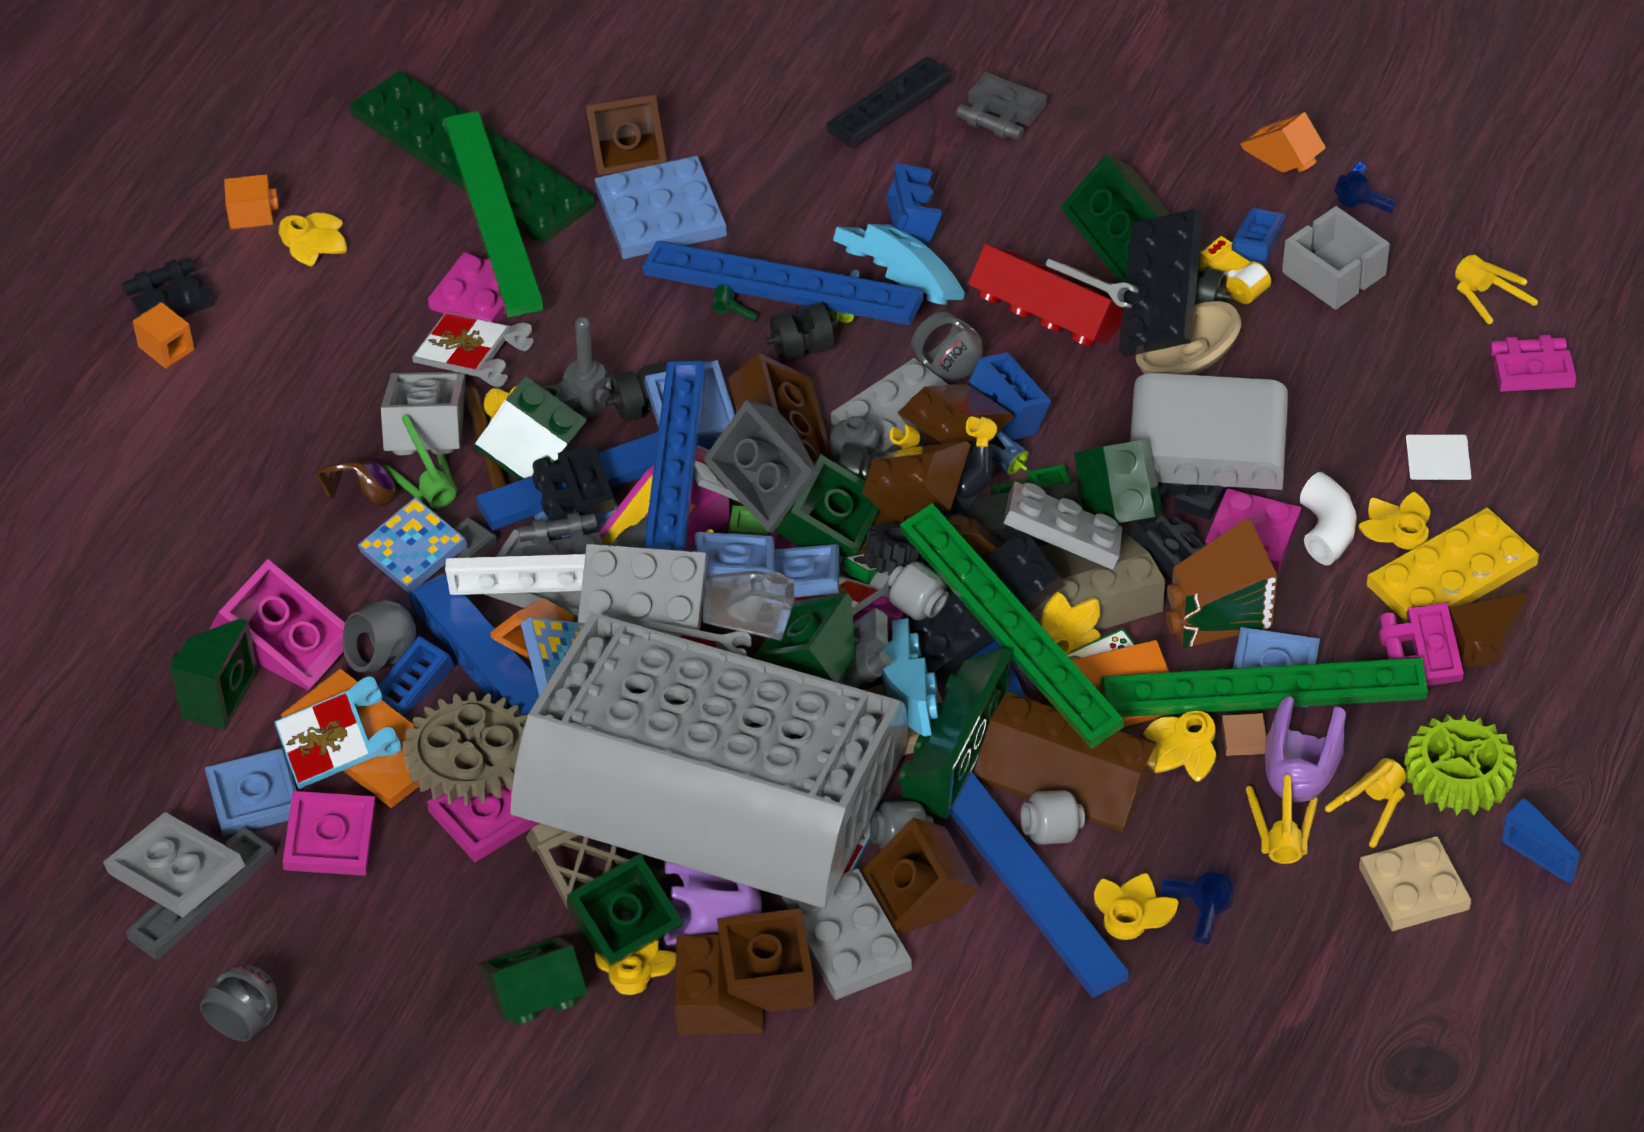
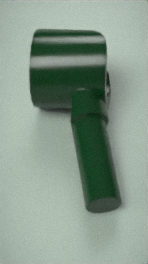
(724, 302)

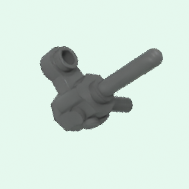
(585, 380)

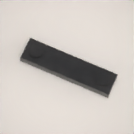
(888, 102)

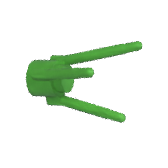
(435, 486)

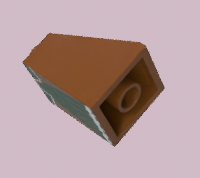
(1222, 589)

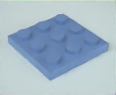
(660, 204)

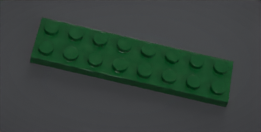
(414, 121)

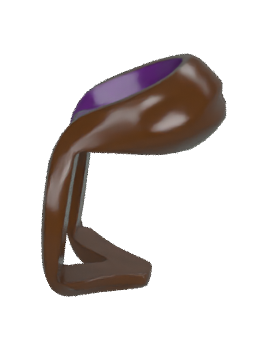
(372, 477)

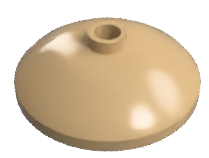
(1213, 334)

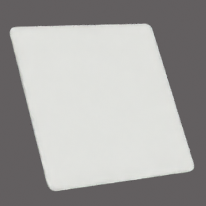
(1438, 457)

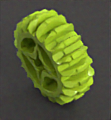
(1457, 776)

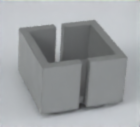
(1335, 257)

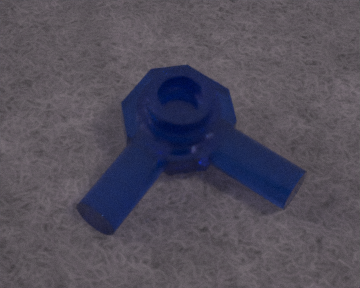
(1354, 190)
(1211, 895)

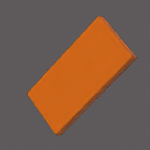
(380, 775)

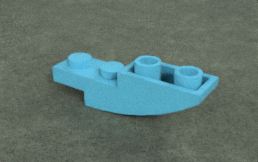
(906, 258)
(908, 678)

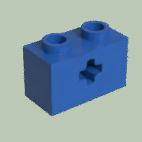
(1010, 387)

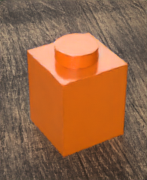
(250, 201)
(163, 335)

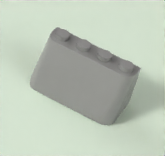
(1212, 429)

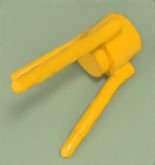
(1479, 275)
(1379, 783)
(1284, 841)

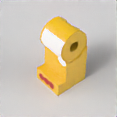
(1245, 278)

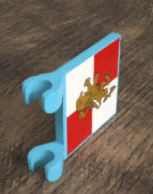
(332, 737)

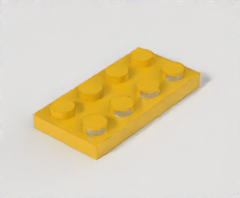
(1454, 566)

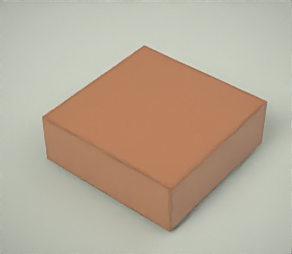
(1244, 734)

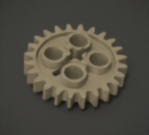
(465, 748)

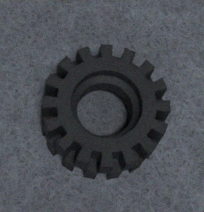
(889, 548)

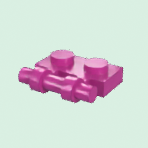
(1532, 363)
(1432, 640)

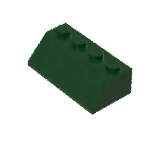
(1107, 206)
(952, 750)

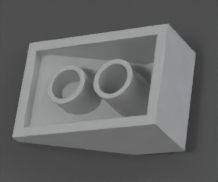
(434, 406)

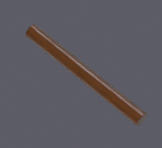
(480, 423)

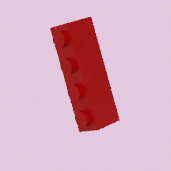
(1047, 294)

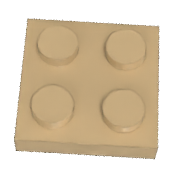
(1414, 883)

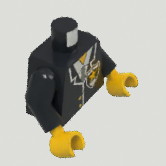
(978, 464)

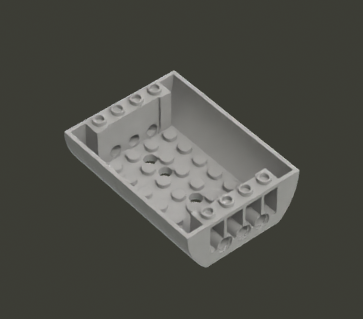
(694, 775)

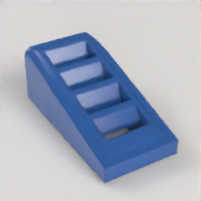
(1258, 235)
(417, 653)
(1540, 841)

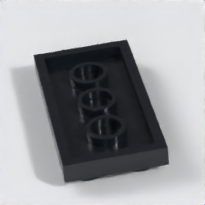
(1165, 270)
(957, 633)

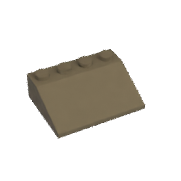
(1124, 594)

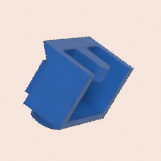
(904, 201)

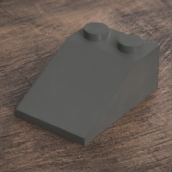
(762, 462)

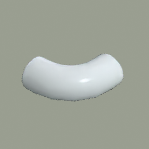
(1334, 515)

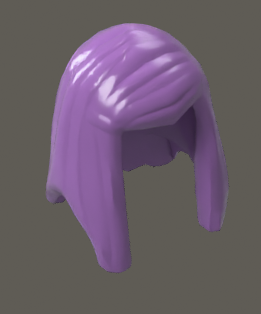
(1304, 757)
(708, 899)

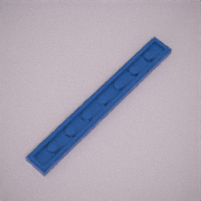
(784, 282)
(675, 456)
(620, 466)
(1037, 890)

